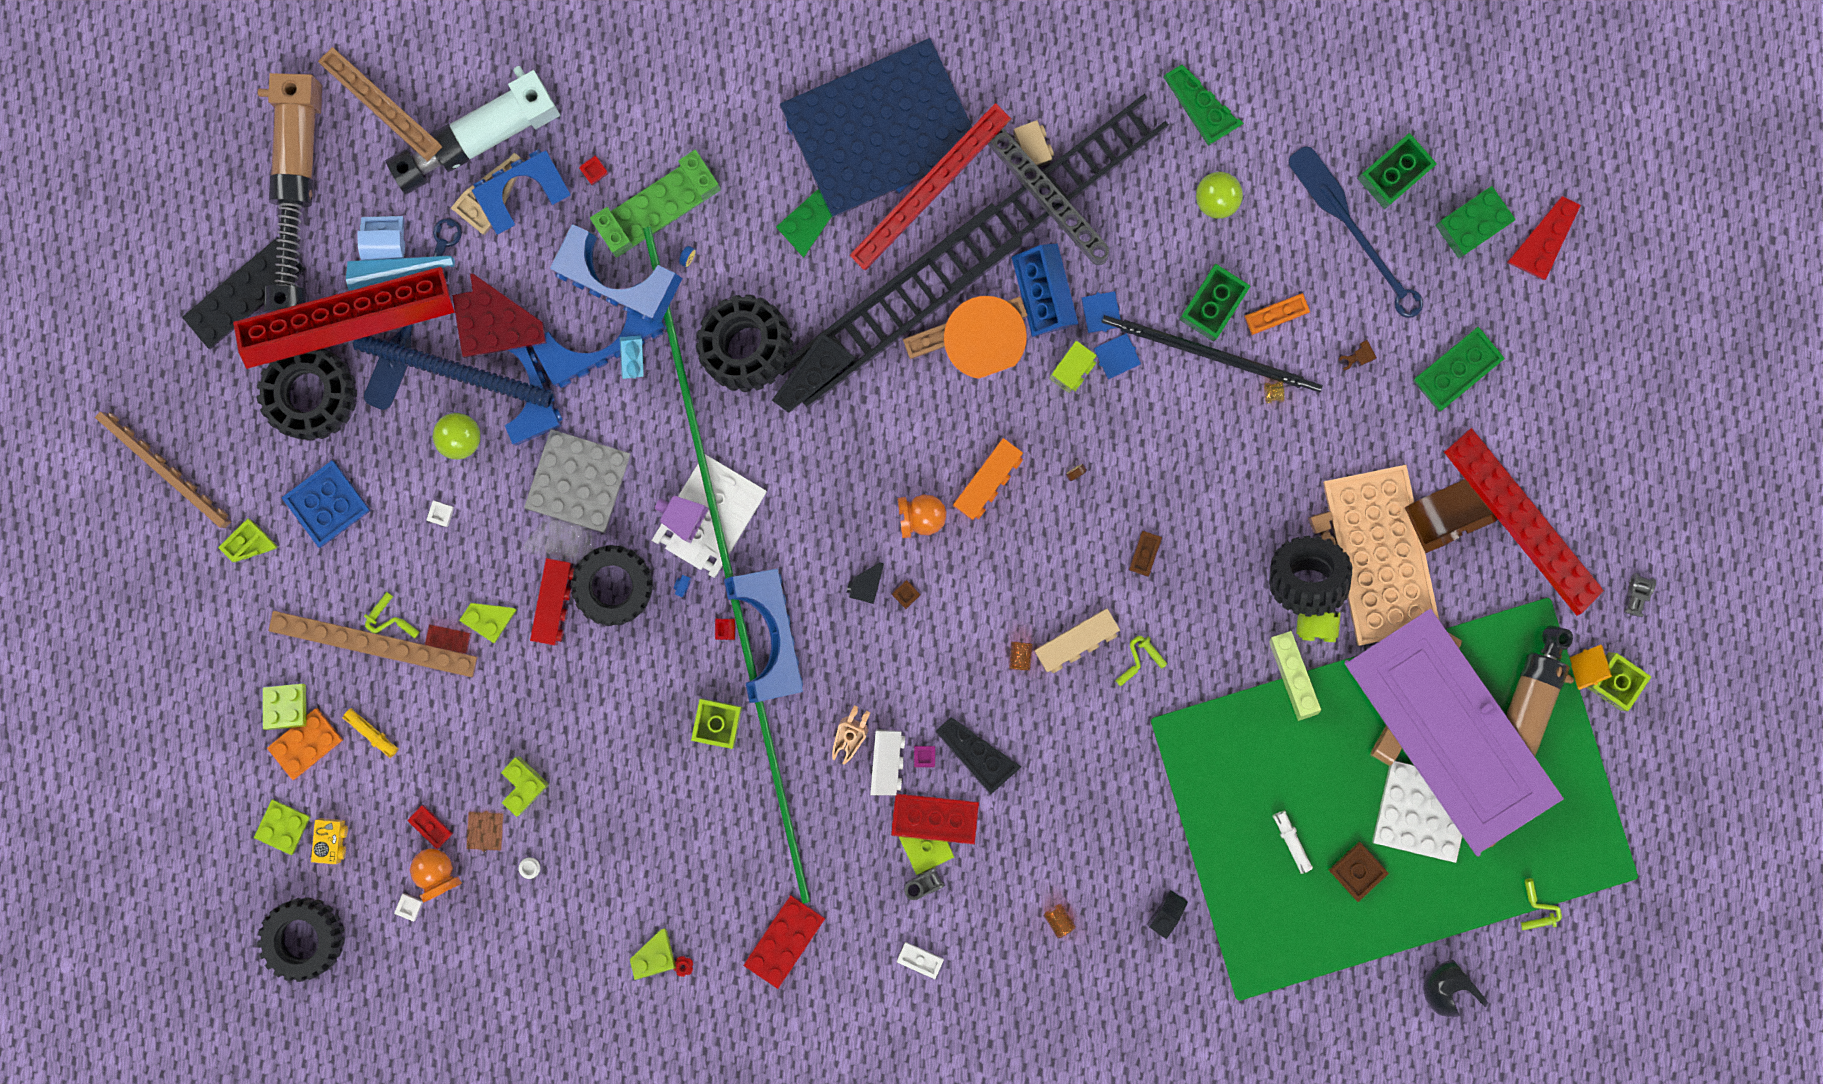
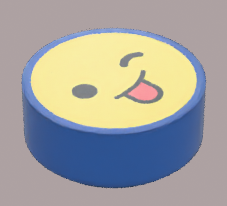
(687, 256)

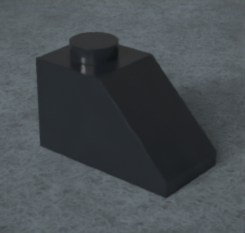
(866, 584)
(1167, 914)

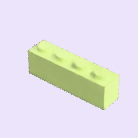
(1294, 675)

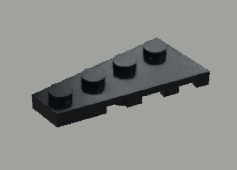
(979, 757)

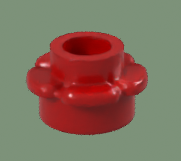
(682, 960)

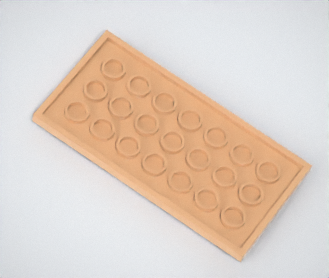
(1386, 555)

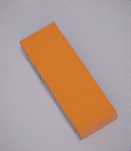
(1277, 314)

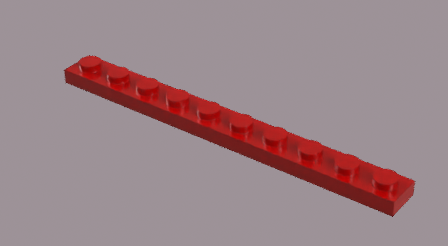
(930, 186)

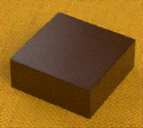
(906, 594)

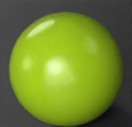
(1219, 195)
(456, 436)

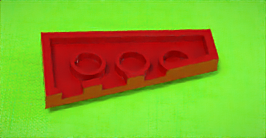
(1545, 241)

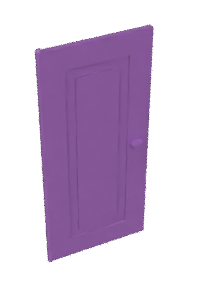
(1453, 732)

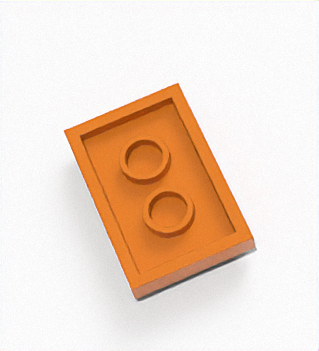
(305, 745)

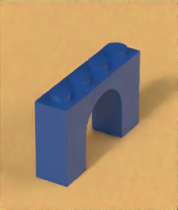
(538, 168)

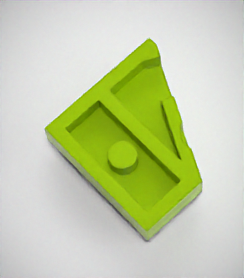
(246, 542)
(487, 619)
(653, 957)

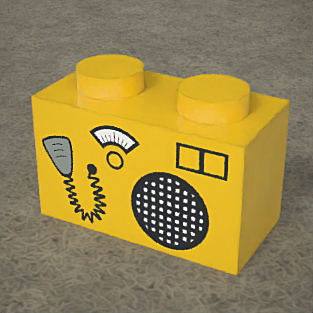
(328, 841)

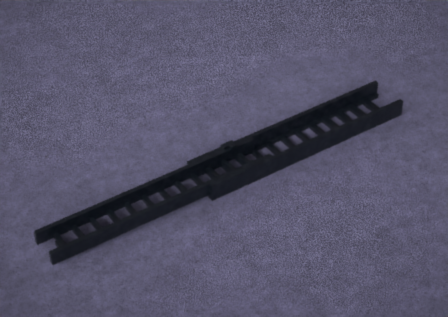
(984, 265)

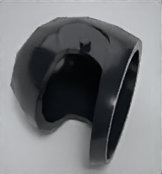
(1441, 985)

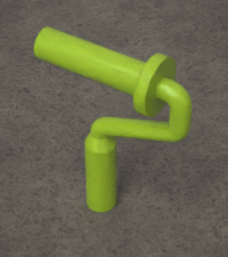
(378, 609)
(1134, 669)
(1551, 920)

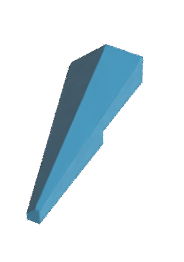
(372, 272)

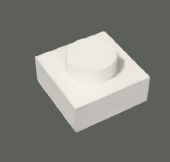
(440, 513)
(408, 907)

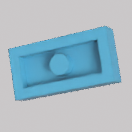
(631, 357)

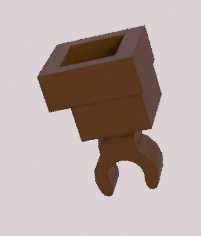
(1362, 356)

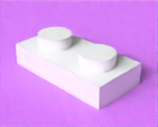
(920, 960)

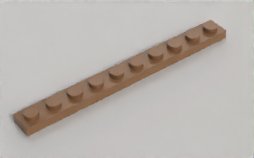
(373, 644)

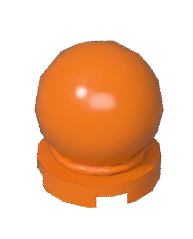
(922, 515)
(432, 872)

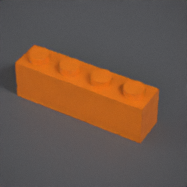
(987, 480)

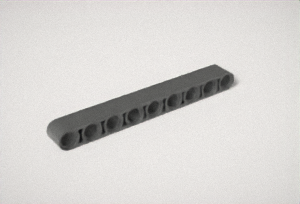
(1049, 199)

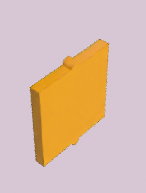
(1590, 667)

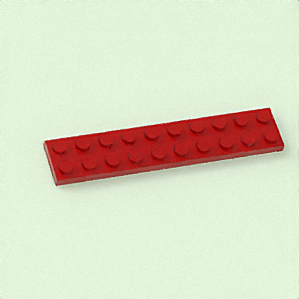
(1524, 521)

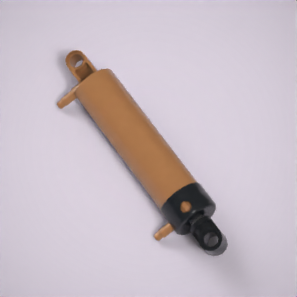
(1539, 687)

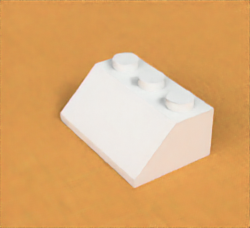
(887, 762)

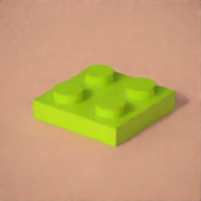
(284, 706)
(282, 827)

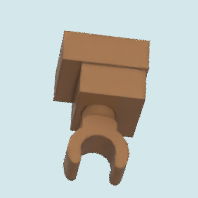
(1321, 524)

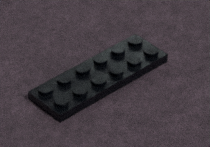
(236, 297)

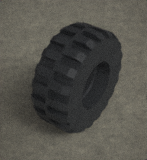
(729, 319)
(332, 410)

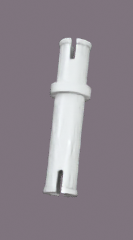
(1292, 841)

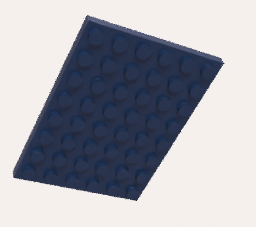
(877, 126)

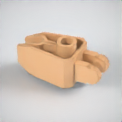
(851, 732)

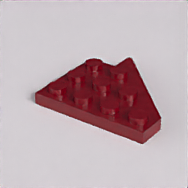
(493, 322)

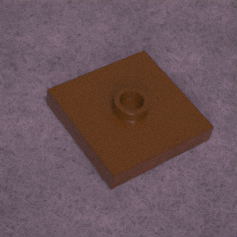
(1358, 871)

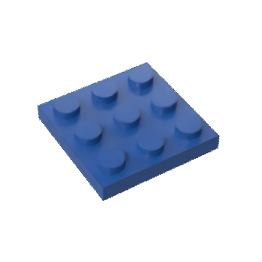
(326, 504)

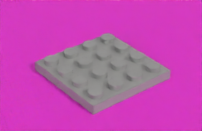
(577, 481)

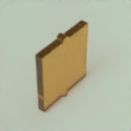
(484, 831)

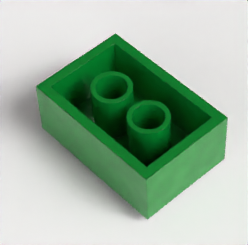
(1397, 171)
(1475, 222)
(1214, 302)

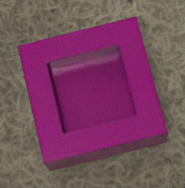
(924, 756)

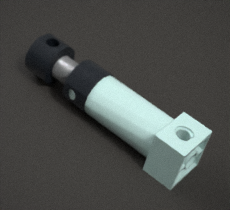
(478, 131)

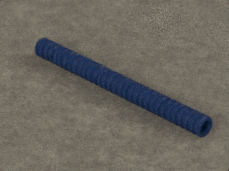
(454, 370)

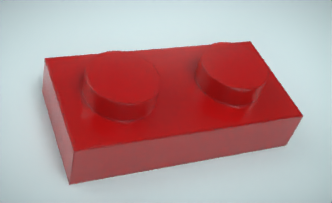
(430, 827)

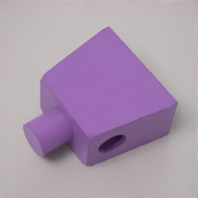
(682, 516)

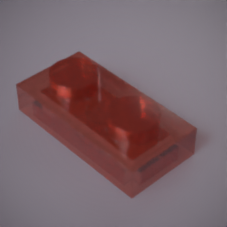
(448, 638)

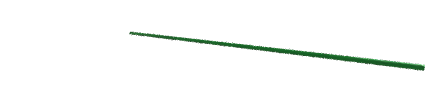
(729, 573)

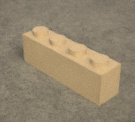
(1077, 640)

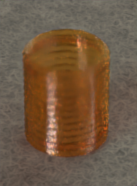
(1020, 656)
(1059, 921)

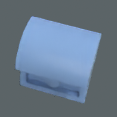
(381, 238)

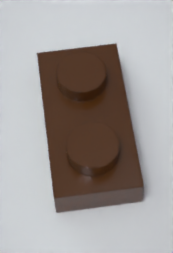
(1145, 553)

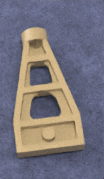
(468, 207)

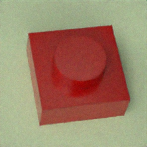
(593, 170)
(724, 629)

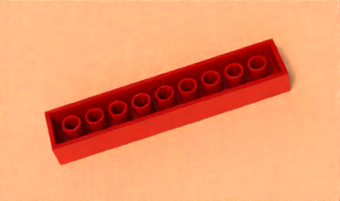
(343, 317)

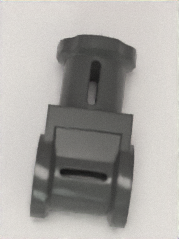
(1639, 594)

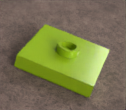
(926, 853)

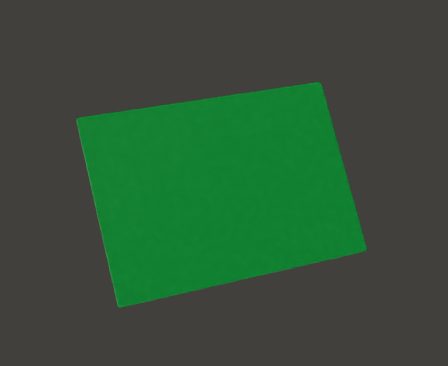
(1251, 757)

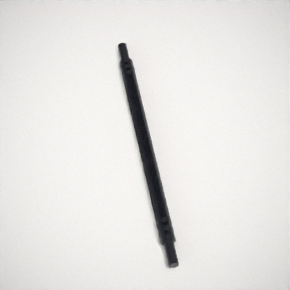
(1212, 353)

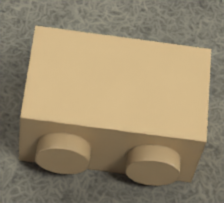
(1031, 140)

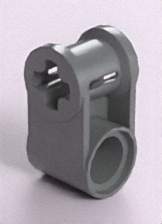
(924, 883)

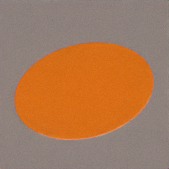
(984, 336)

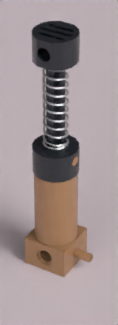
(295, 103)

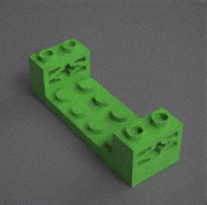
(656, 205)

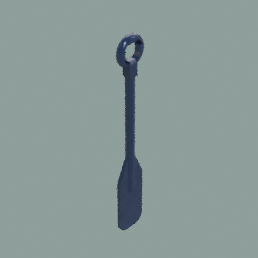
(1332, 199)
(388, 374)

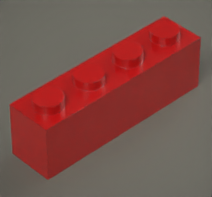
(552, 601)

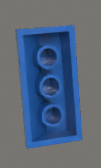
(1044, 289)

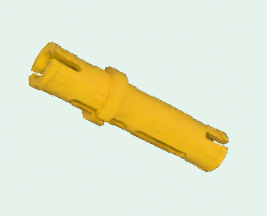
(367, 730)

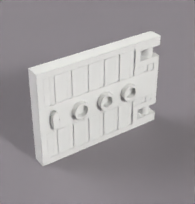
(735, 506)

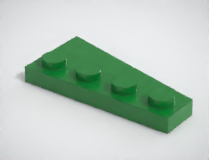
(1203, 109)

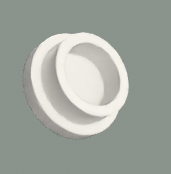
(529, 868)

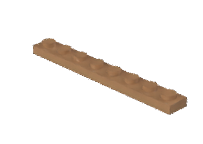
(380, 104)
(157, 462)

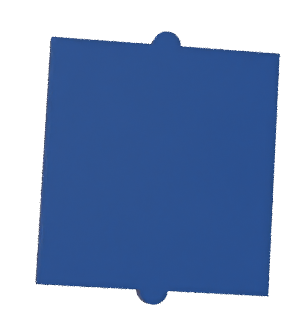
(1096, 307)
(1117, 356)

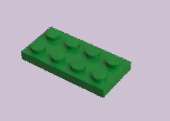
(1458, 369)

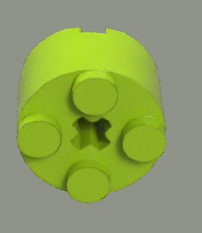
(1322, 627)

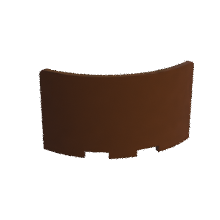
(1447, 514)

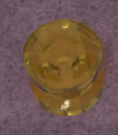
(1274, 392)

